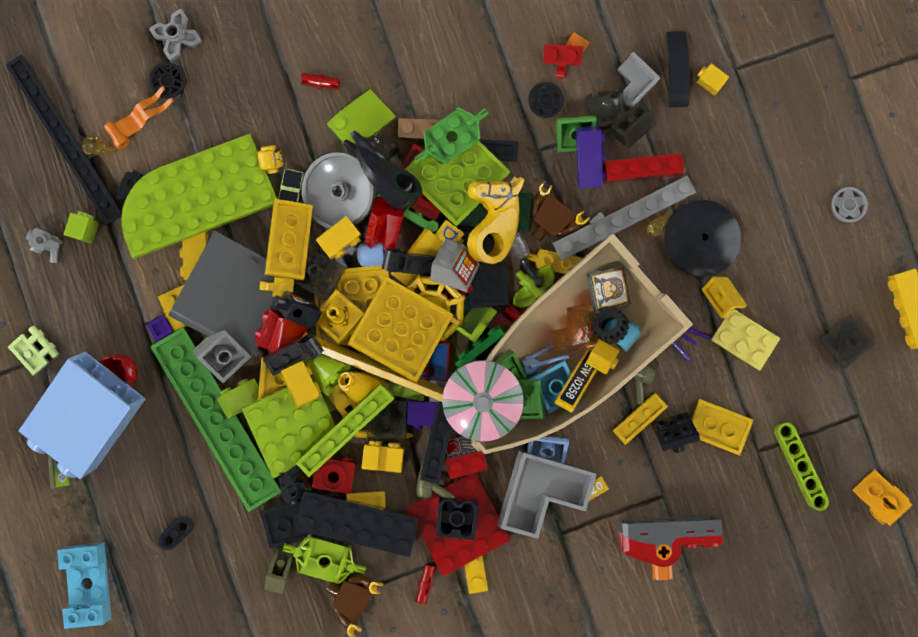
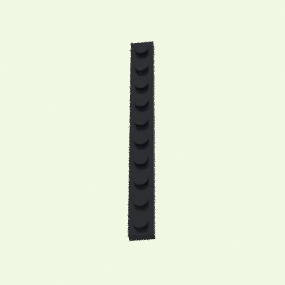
(64, 139)

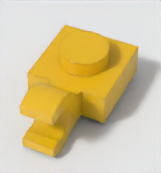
(279, 285)

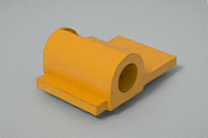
(884, 500)

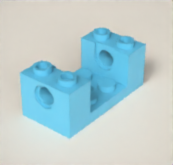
(91, 604)

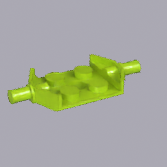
(313, 549)

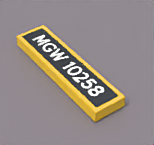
(576, 384)

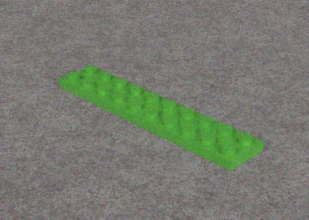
(224, 436)

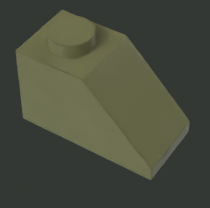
(278, 571)

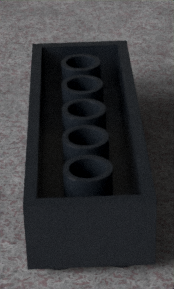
(357, 522)

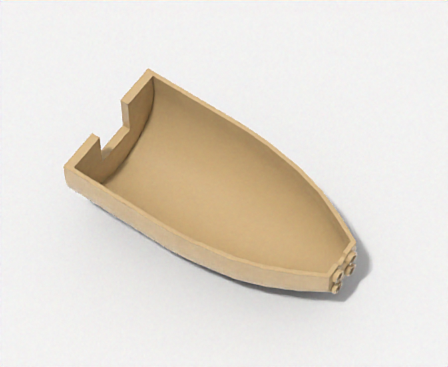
(649, 308)

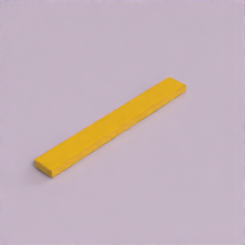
(378, 369)

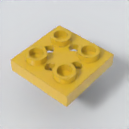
(333, 312)

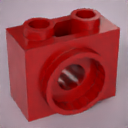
(346, 470)

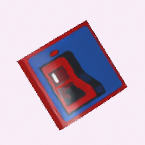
(439, 364)

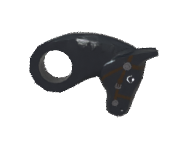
(393, 183)

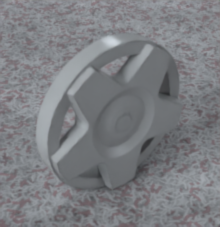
(849, 204)

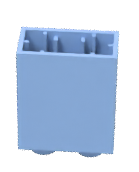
(81, 415)

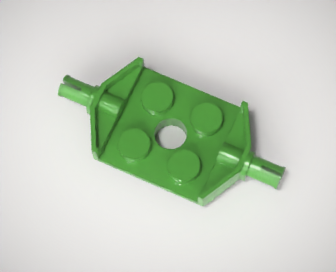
(460, 122)

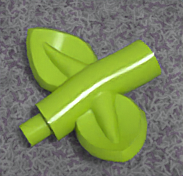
(529, 293)

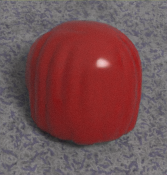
(121, 366)

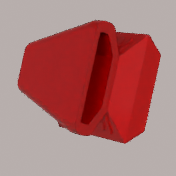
(384, 225)
(277, 331)

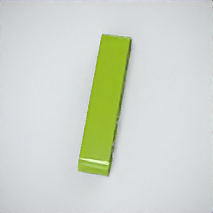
(807, 473)

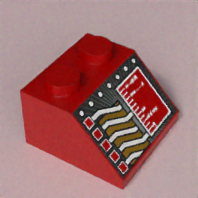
(463, 457)

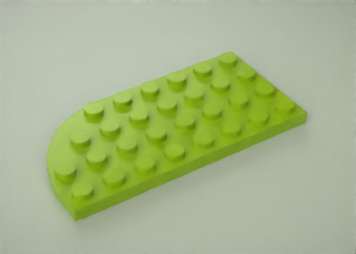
(195, 196)

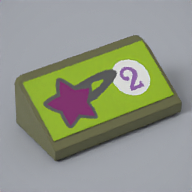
(57, 478)

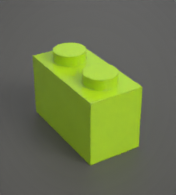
(81, 227)
(234, 399)

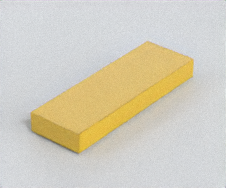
(639, 418)

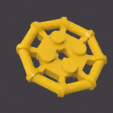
(442, 301)

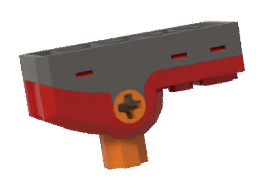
(646, 536)

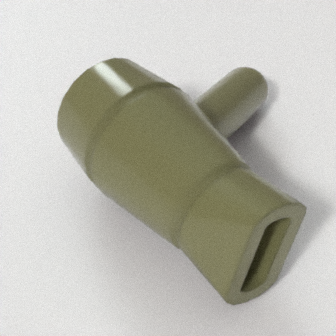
(646, 375)
(425, 489)

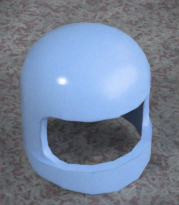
(370, 256)

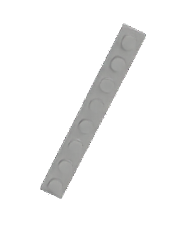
(624, 218)

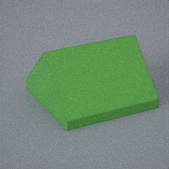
(567, 131)

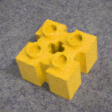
(383, 457)

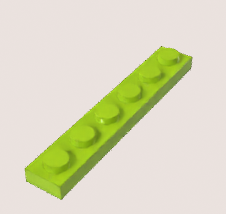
(345, 430)

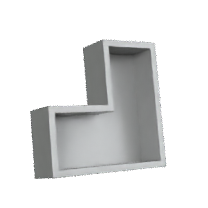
(537, 482)

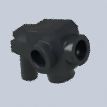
(127, 184)
(290, 486)

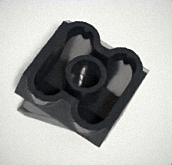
(457, 518)

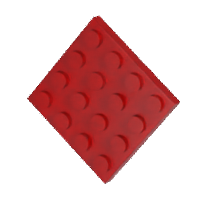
(455, 552)

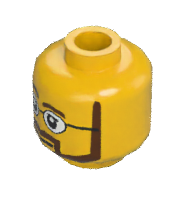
(270, 158)

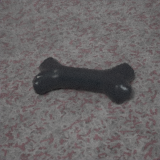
(538, 280)

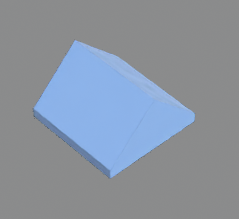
(549, 447)

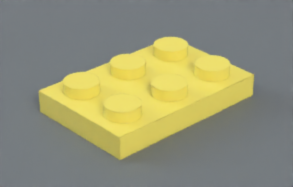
(745, 339)

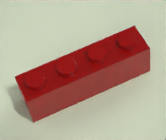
(643, 168)

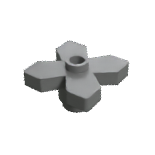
(174, 42)

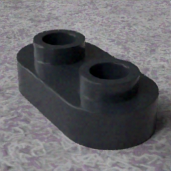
(176, 532)

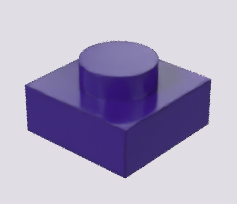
(160, 328)

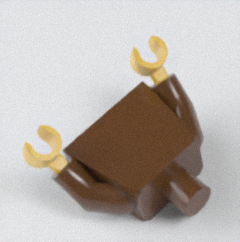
(553, 216)
(352, 600)

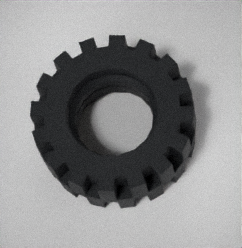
(603, 317)

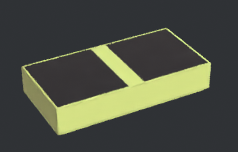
(291, 185)

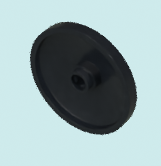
(685, 242)

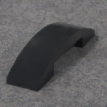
(678, 69)

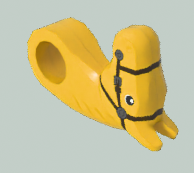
(502, 219)

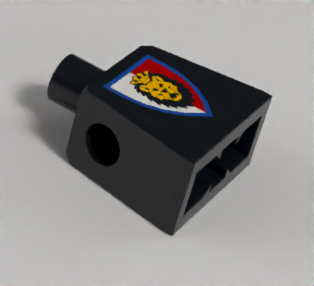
(297, 308)

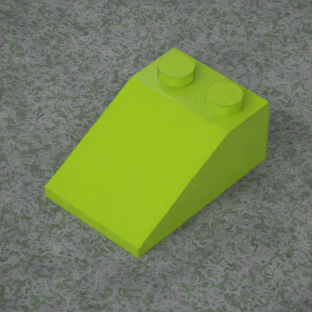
(364, 115)

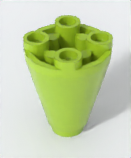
(327, 371)

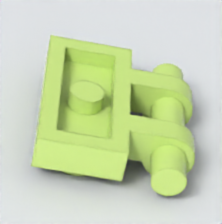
(28, 354)

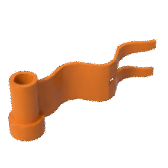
(135, 120)

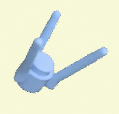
(532, 365)

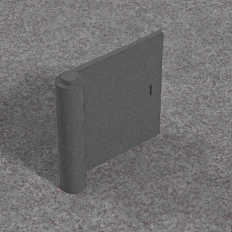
(226, 293)

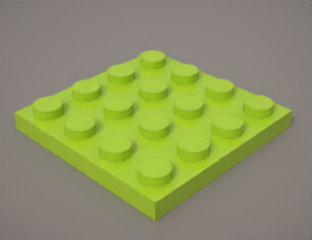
(448, 183)
(285, 431)

